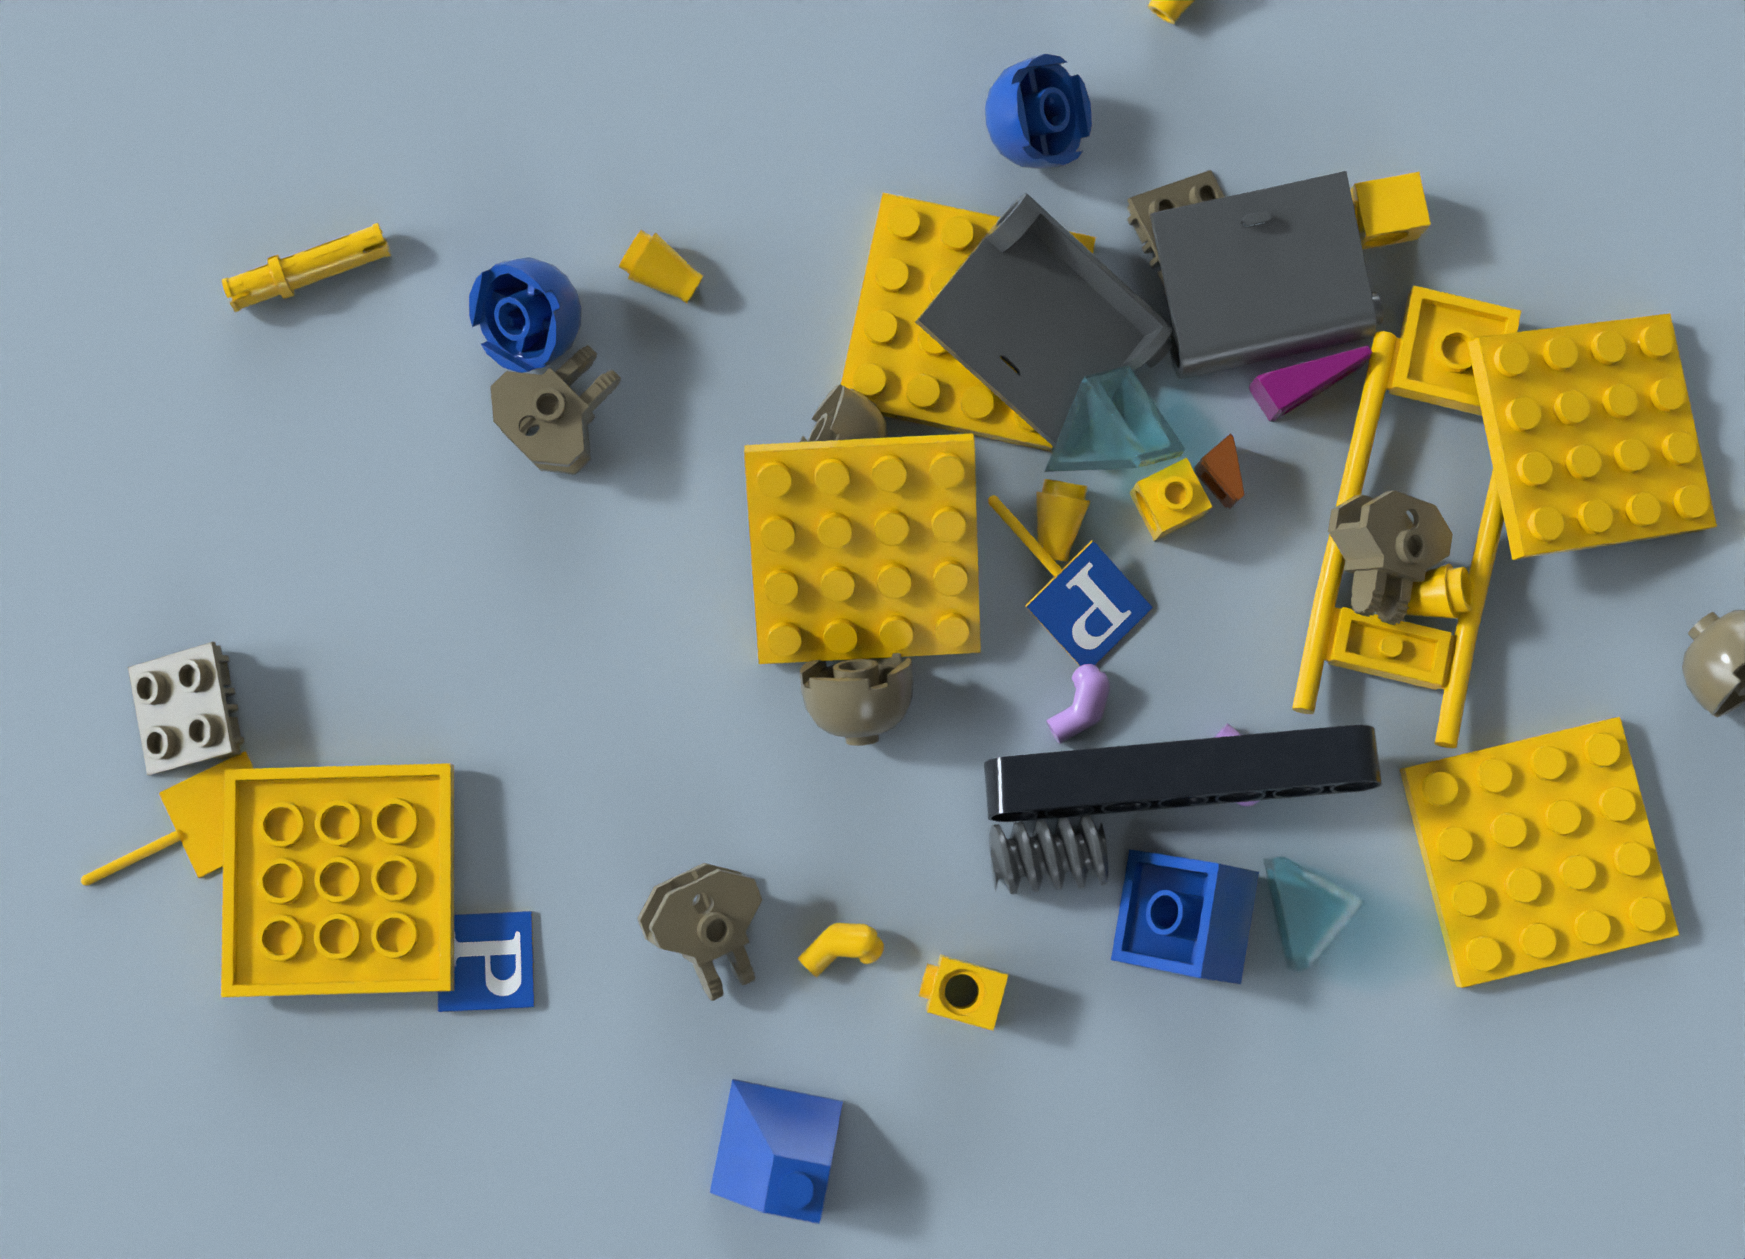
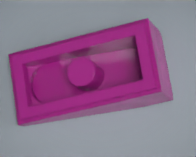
(1292, 386)

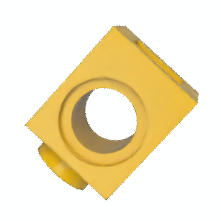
(1390, 210)
(1170, 499)
(987, 1002)

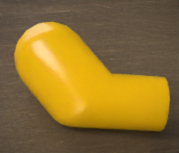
(842, 940)

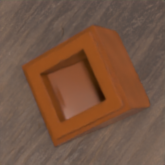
(1222, 473)

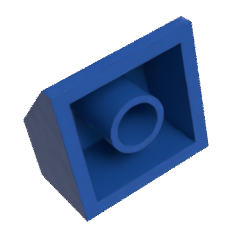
(1185, 916)

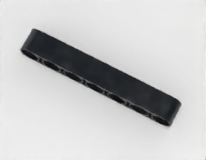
(1182, 773)

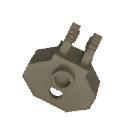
(550, 403)
(1388, 549)
(707, 926)

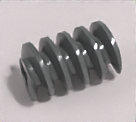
(1048, 853)

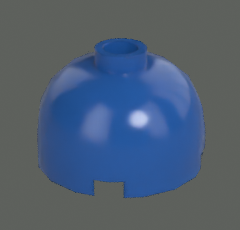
(1038, 113)
(525, 313)

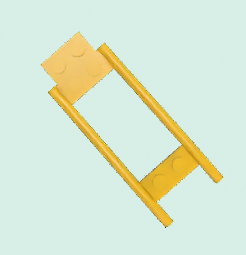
(1433, 367)

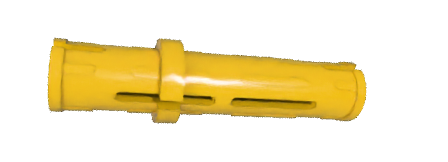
(305, 267)

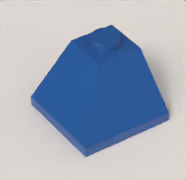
(776, 1150)

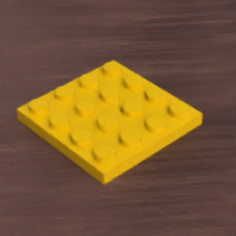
(892, 357)
(1591, 435)
(864, 548)
(1538, 852)
(338, 880)

